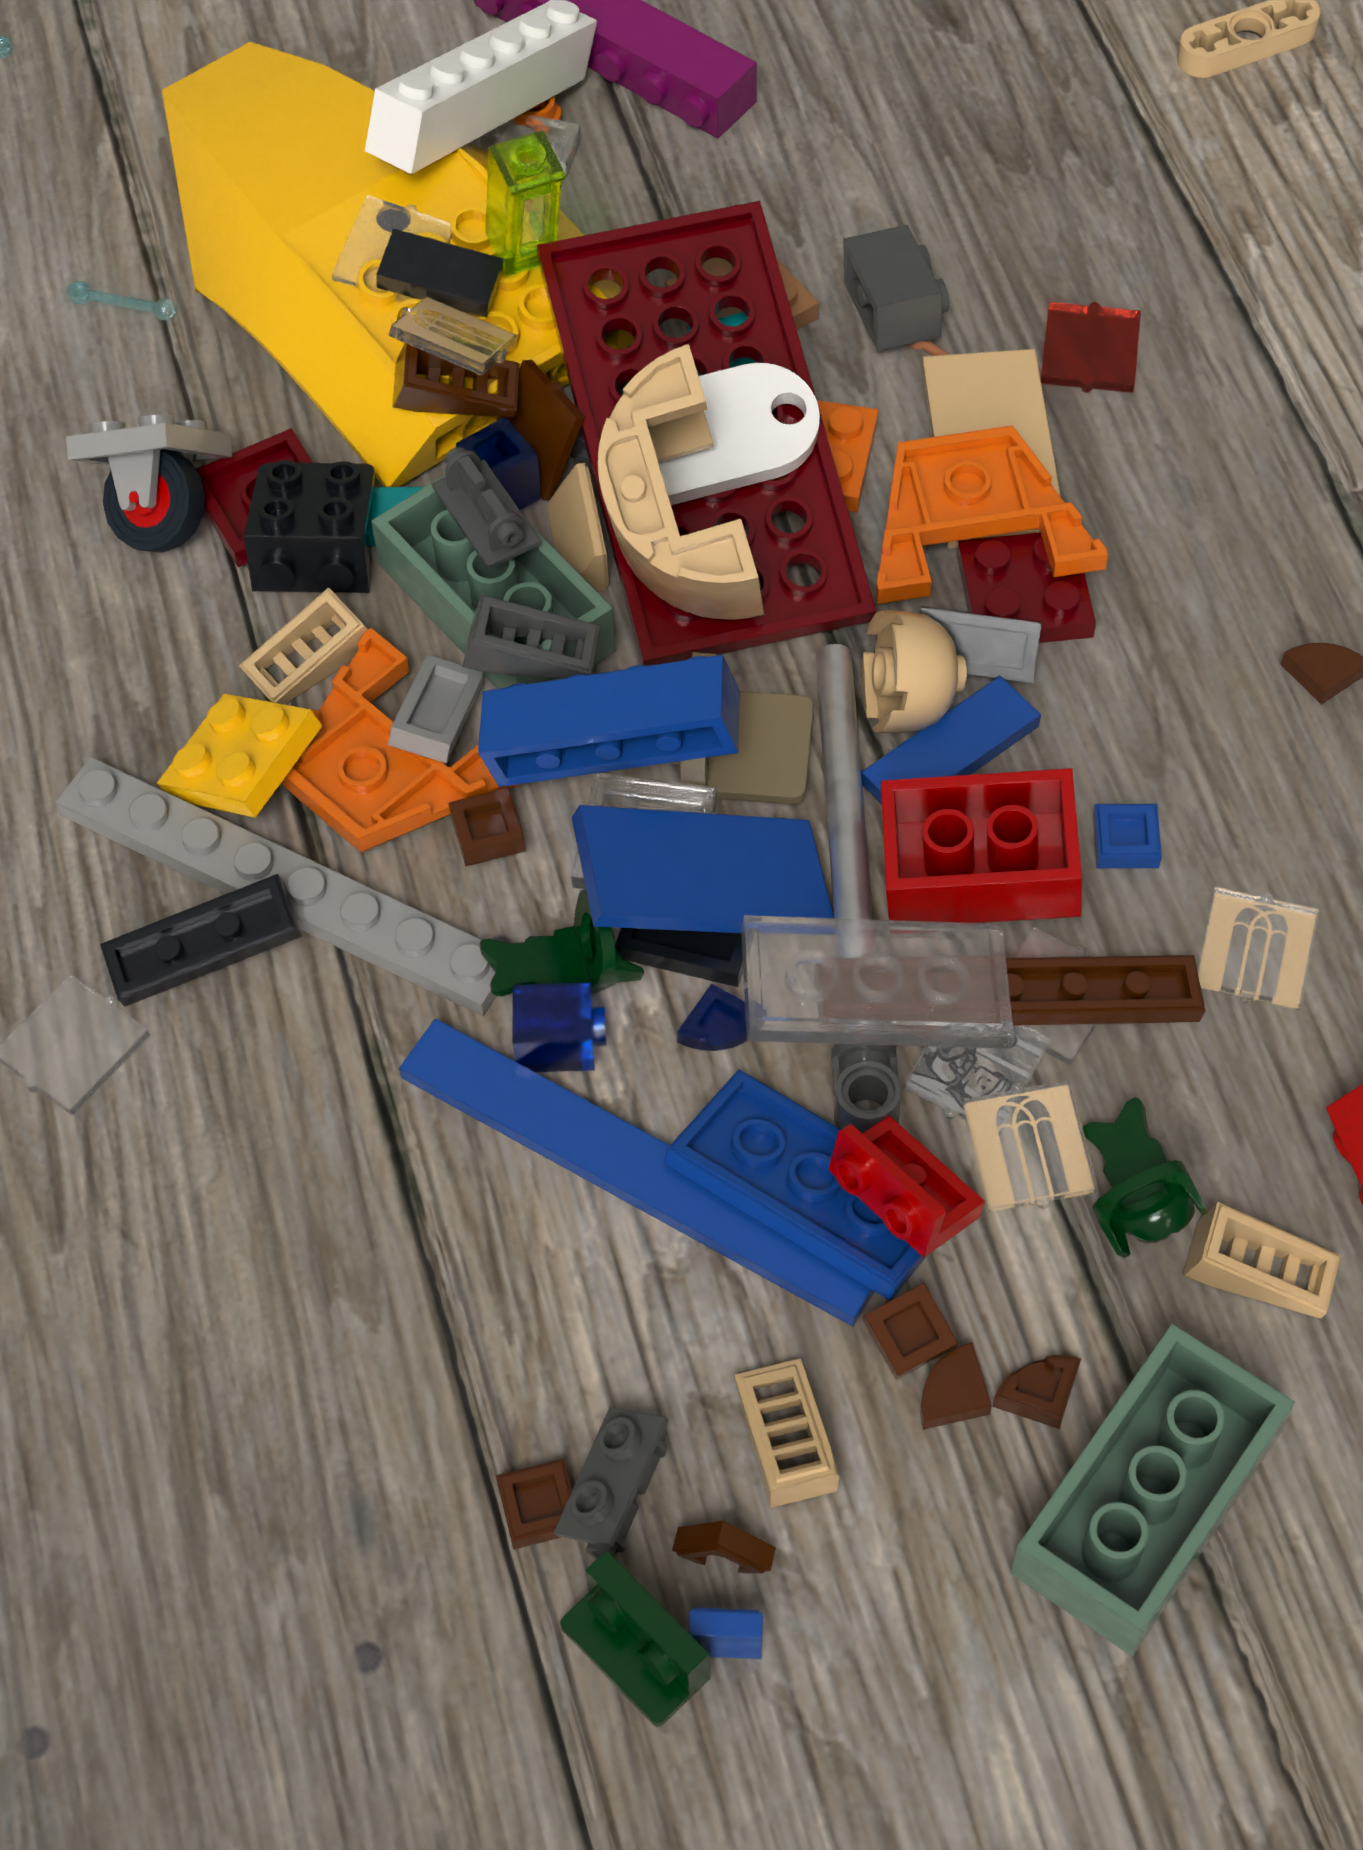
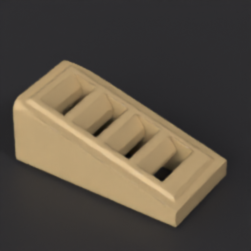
(306, 625)
(1255, 1282)
(799, 1481)

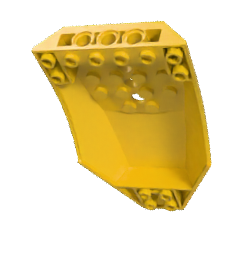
(267, 200)

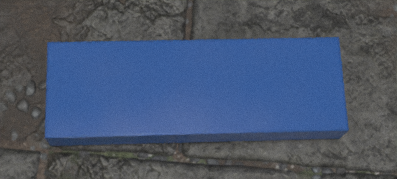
(961, 740)

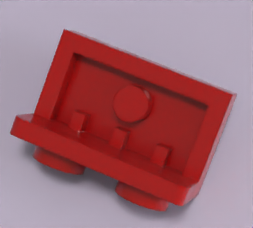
(904, 1184)

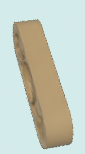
(1216, 48)

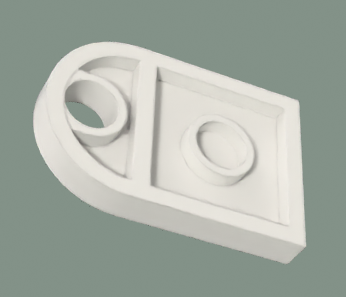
(745, 434)

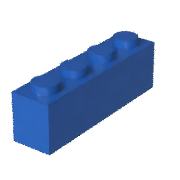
(610, 721)

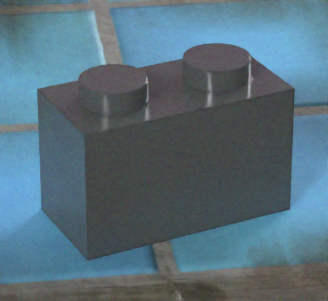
(894, 287)

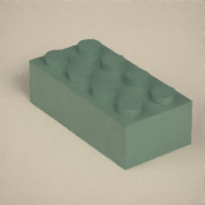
(445, 576)
(1151, 1489)

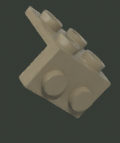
(770, 751)

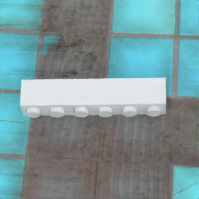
(479, 85)

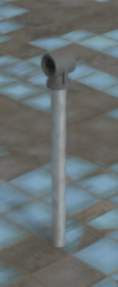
(857, 1069)

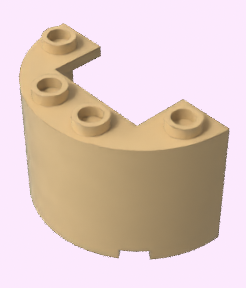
(651, 424)

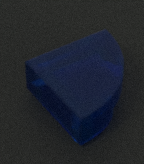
(715, 1022)

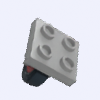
(152, 488)

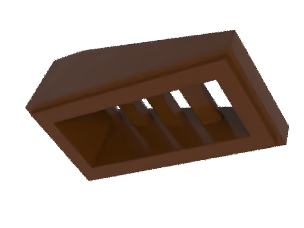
(432, 396)

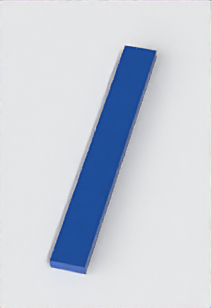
(618, 1161)

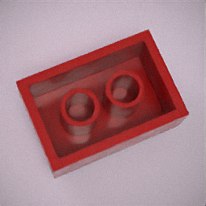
(982, 847)

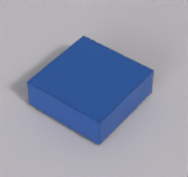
(1127, 836)
(728, 1632)

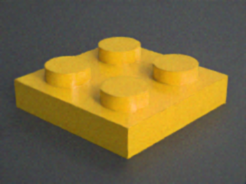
(240, 754)

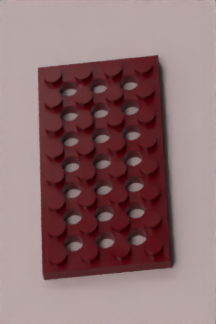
(767, 336)

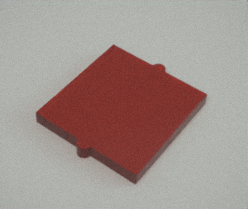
(1091, 347)

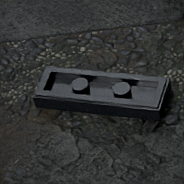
(200, 940)

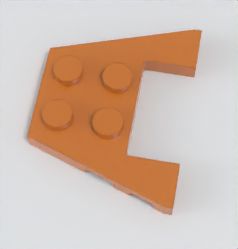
(969, 490)
(361, 781)

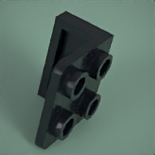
(310, 527)

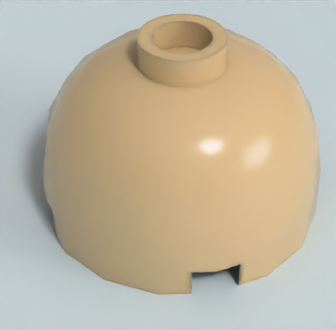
(911, 672)

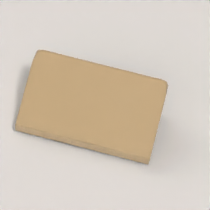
(577, 527)

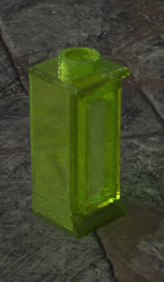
(522, 199)

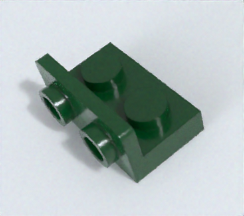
(636, 1642)

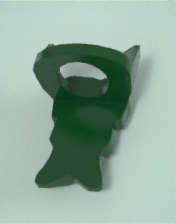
(569, 956)
(1148, 1190)

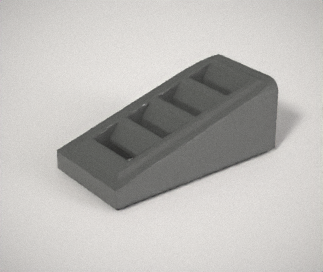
(516, 620)

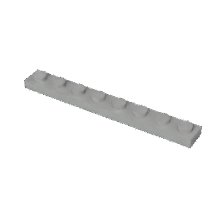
(322, 899)

